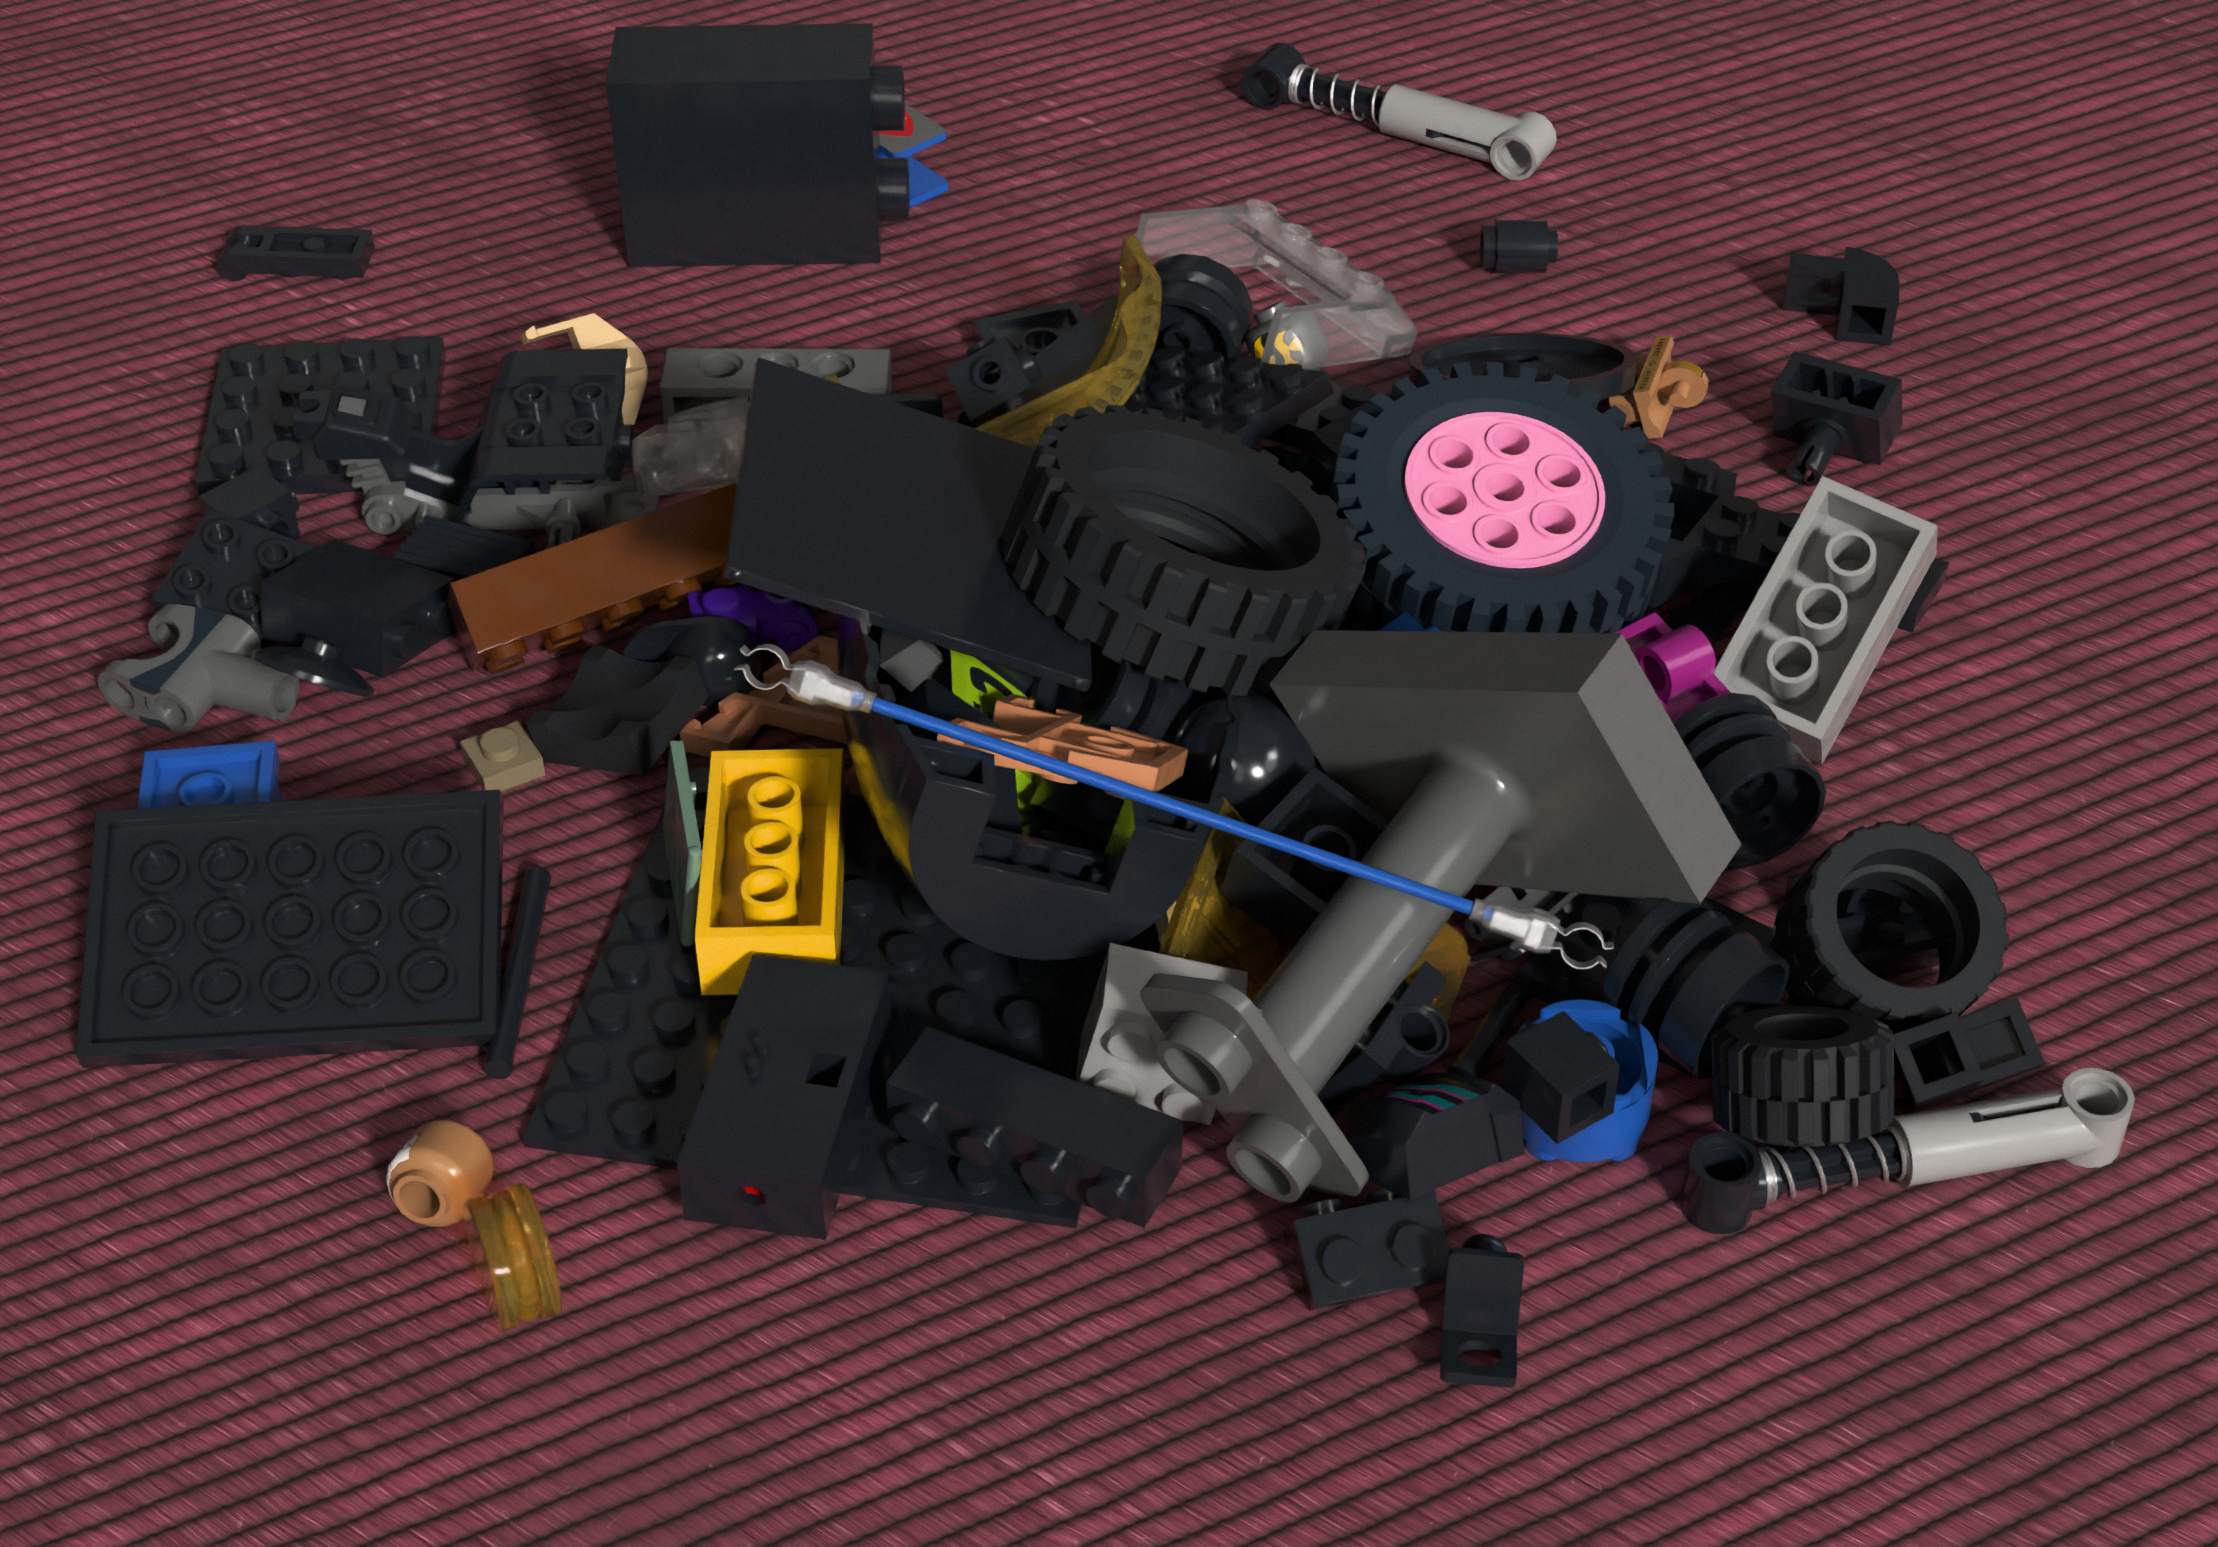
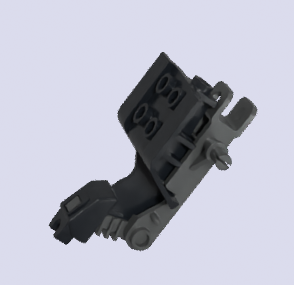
(539, 459)

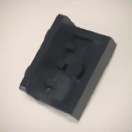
(1368, 1248)

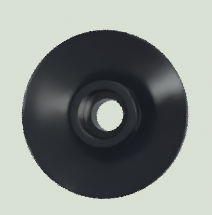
(315, 663)

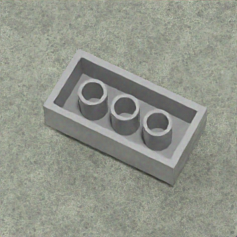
(1828, 611)

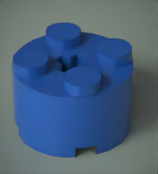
(1620, 1132)

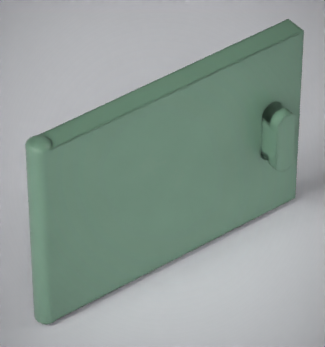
(682, 841)

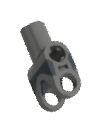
(199, 669)

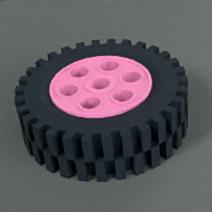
(1501, 506)

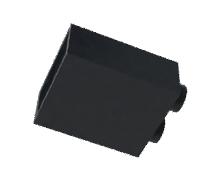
(755, 144)

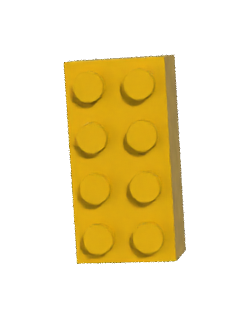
(770, 862)

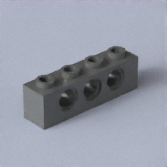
(717, 374)

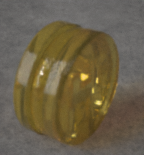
(512, 1256)

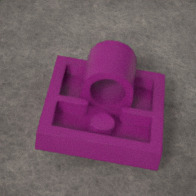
(1675, 662)

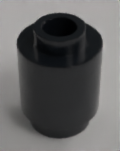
(1518, 246)

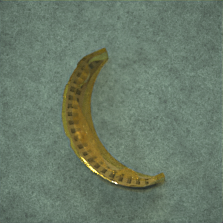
(1114, 370)

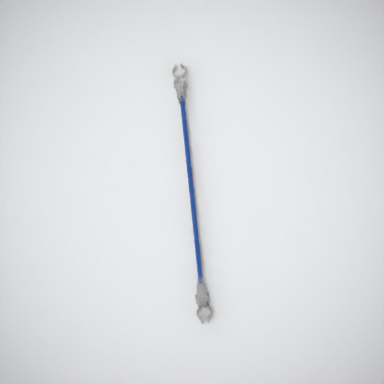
(1528, 927)

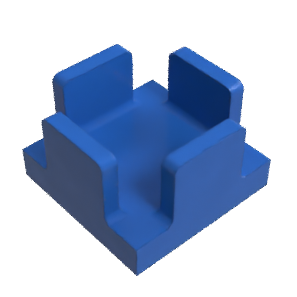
(210, 775)

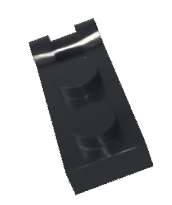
(295, 252)

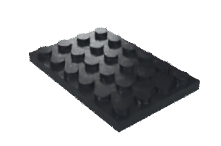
(293, 928)

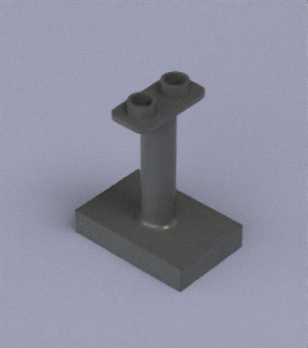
(1495, 769)

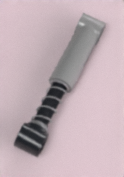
(1508, 142)
(2072, 1122)

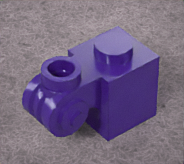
(762, 612)

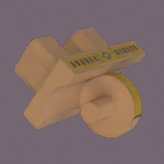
(1660, 388)

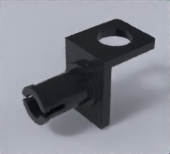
(1481, 1311)

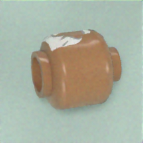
(438, 1172)

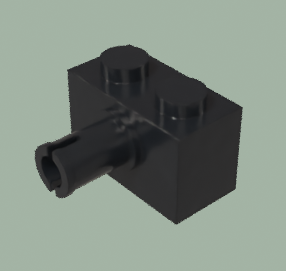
(1834, 411)

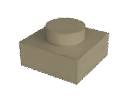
(502, 757)

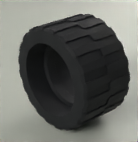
(1930, 876)

